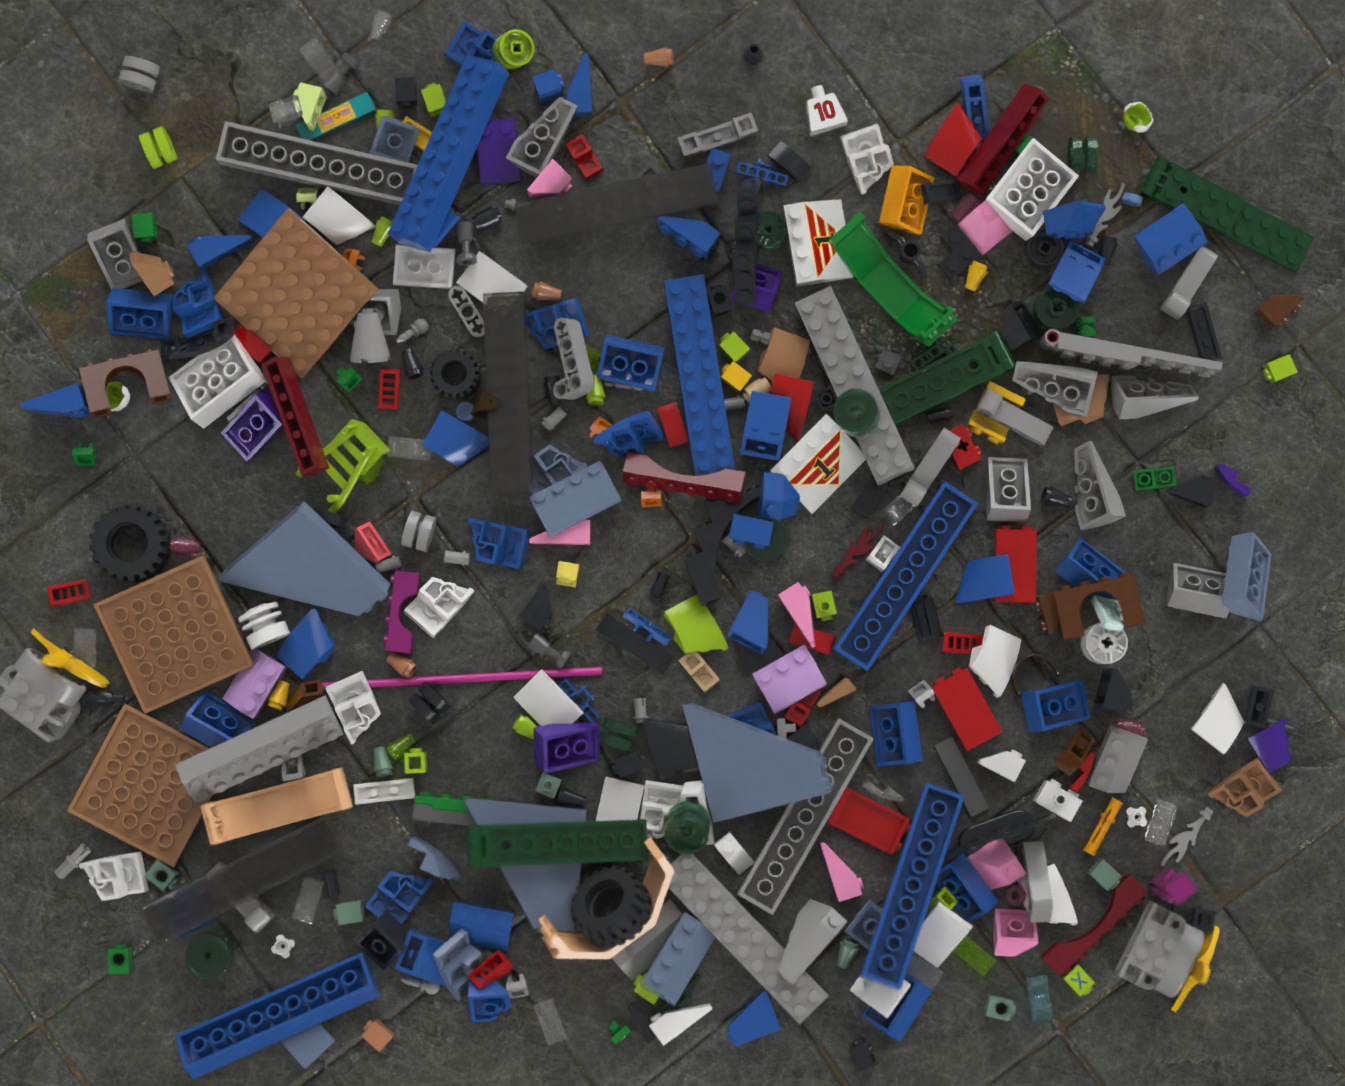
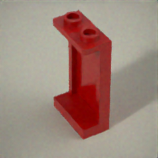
(1021, 550)
(966, 708)
(869, 821)

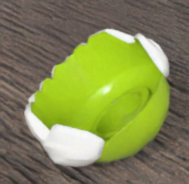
(1137, 117)
(117, 396)

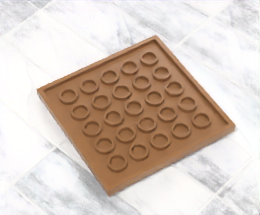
(296, 292)
(174, 634)
(137, 788)

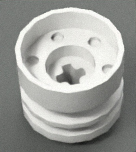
(263, 625)
(1094, 649)

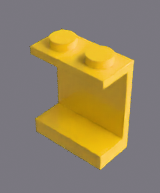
(981, 424)

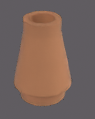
(659, 57)
(543, 291)
(403, 665)

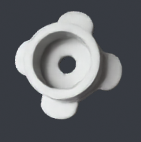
(1141, 817)
(281, 940)

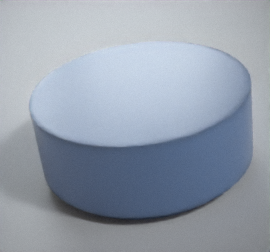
(1132, 199)
(464, 411)

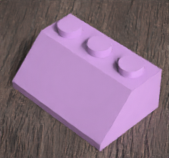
(789, 679)
(255, 684)

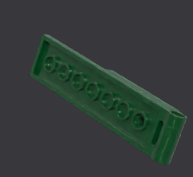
(1227, 214)
(947, 378)
(556, 843)

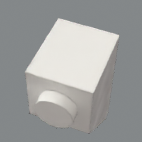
(1004, 763)
(734, 853)

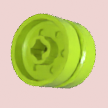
(504, 45)
(157, 148)

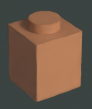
(377, 1034)

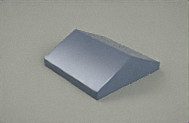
(394, 139)
(864, 924)

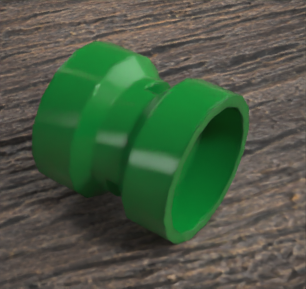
(1085, 327)

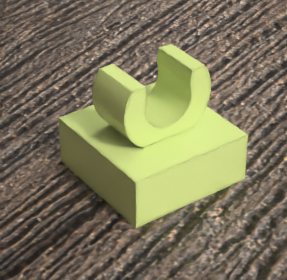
(307, 195)

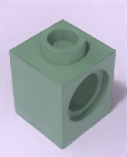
(548, 785)
(1104, 874)
(153, 875)
(349, 912)
(990, 1005)

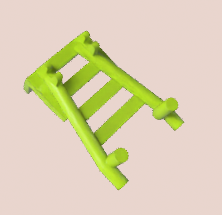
(374, 450)

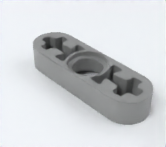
(455, 302)

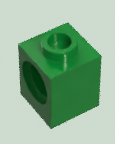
(144, 227)
(115, 967)

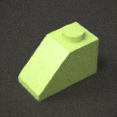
(312, 101)

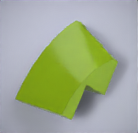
(695, 627)

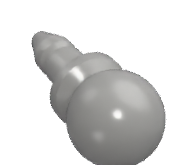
(420, 326)
(429, 987)

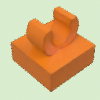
(352, 256)
(599, 426)
(651, 498)

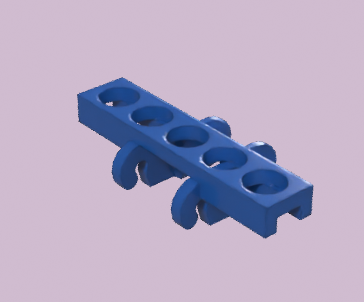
(768, 172)
(640, 621)
(584, 701)

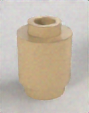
(760, 385)

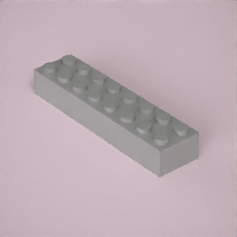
(259, 749)

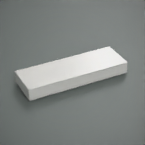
(384, 791)

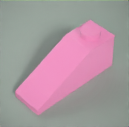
(576, 535)
(799, 607)
(842, 877)

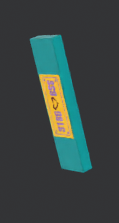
(338, 117)

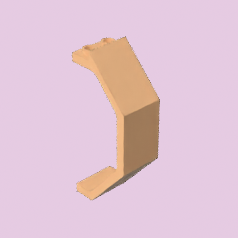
(276, 806)
(578, 946)

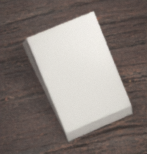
(882, 553)

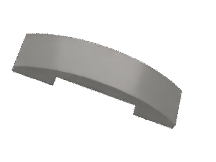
(717, 136)

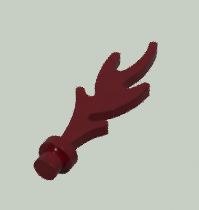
(860, 549)

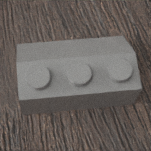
(1196, 590)
(1116, 760)

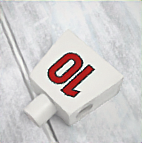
(824, 112)

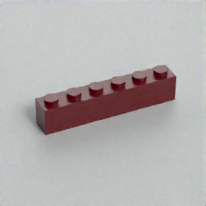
(1003, 139)
(295, 416)

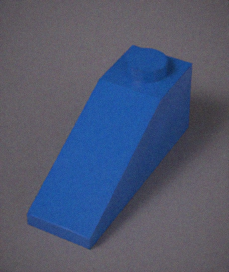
(580, 89)
(975, 102)
(211, 249)

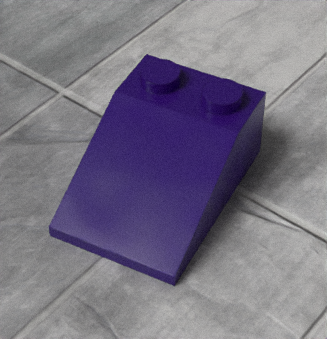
(492, 152)
(254, 425)
(565, 745)

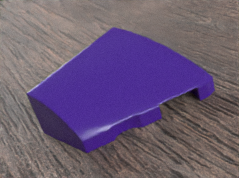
(1272, 745)

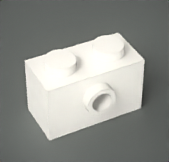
(1058, 800)

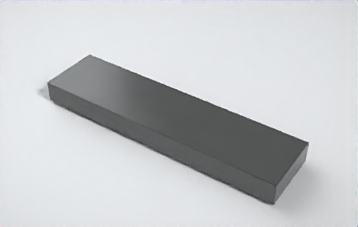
(961, 776)

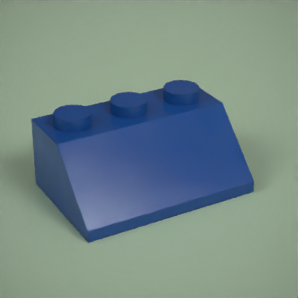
(1072, 219)
(1170, 239)
(139, 313)
(630, 362)
(1087, 564)
(215, 720)
(895, 734)
(967, 887)
(485, 925)
(904, 1013)

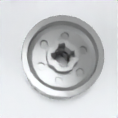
(138, 74)
(418, 530)

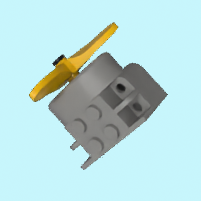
(46, 689)
(1166, 954)

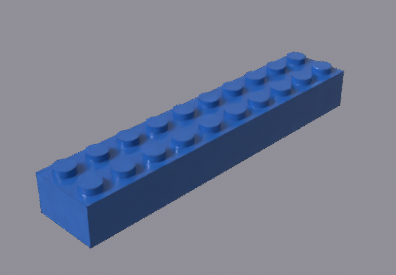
(448, 153)
(699, 375)
(905, 576)
(911, 887)
(277, 1015)

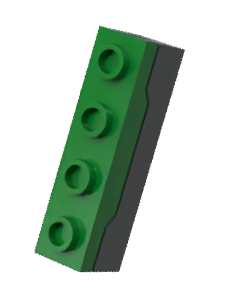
(442, 809)

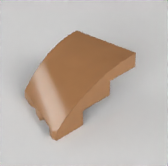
(784, 355)
(1096, 407)
(1246, 788)

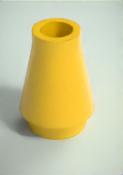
(975, 275)
(279, 696)

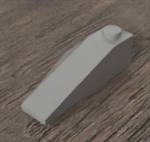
(542, 139)
(388, 306)
(1063, 385)
(1141, 398)
(1096, 493)
(812, 932)
(640, 953)

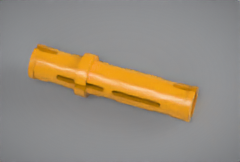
(1103, 826)

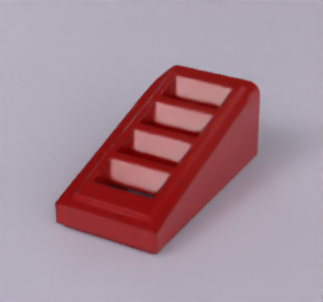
(393, 371)
(53, 603)
(946, 640)
(499, 971)

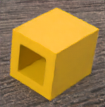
(735, 376)

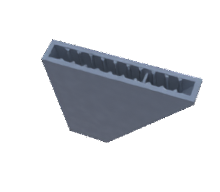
(309, 564)
(750, 767)
(537, 888)

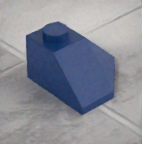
(777, 497)
(487, 1001)

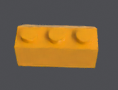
(903, 200)

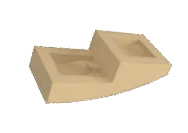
(699, 671)

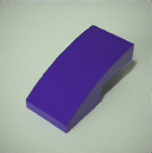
(1227, 476)

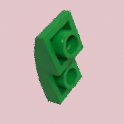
(1155, 478)

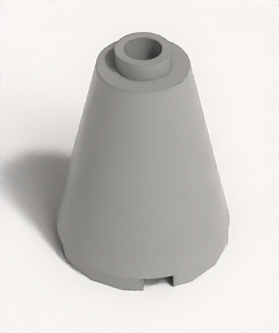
(369, 339)

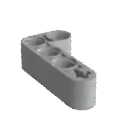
(1188, 283)
(574, 360)
(1013, 418)
(930, 467)
(1037, 881)
(254, 911)

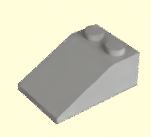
(112, 249)
(1007, 489)

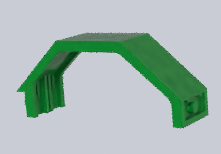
(889, 284)

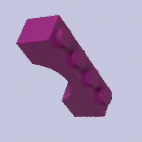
(404, 586)
(1172, 886)

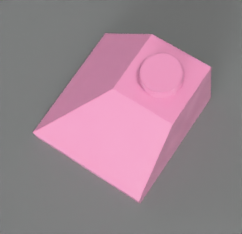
(550, 182)
(984, 227)
(996, 864)
(1013, 932)

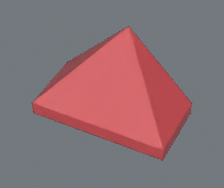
(369, 543)

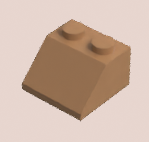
(153, 271)

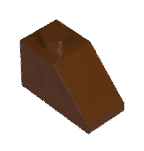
(1074, 752)

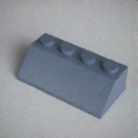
(575, 498)
(1246, 576)
(678, 959)

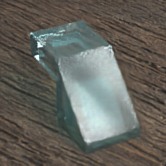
(1039, 998)

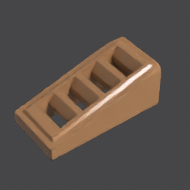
(840, 690)

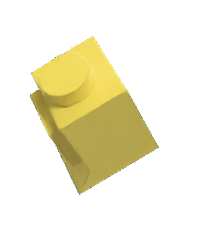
(567, 574)

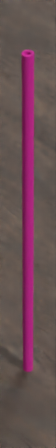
(479, 677)

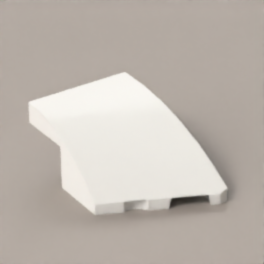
(866, 156)
(337, 218)
(437, 605)
(995, 658)
(354, 704)
(1219, 720)
(656, 803)
(117, 875)
(1062, 905)

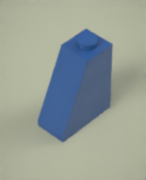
(751, 623)
(753, 1021)

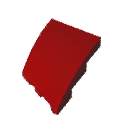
(954, 142)
(800, 395)

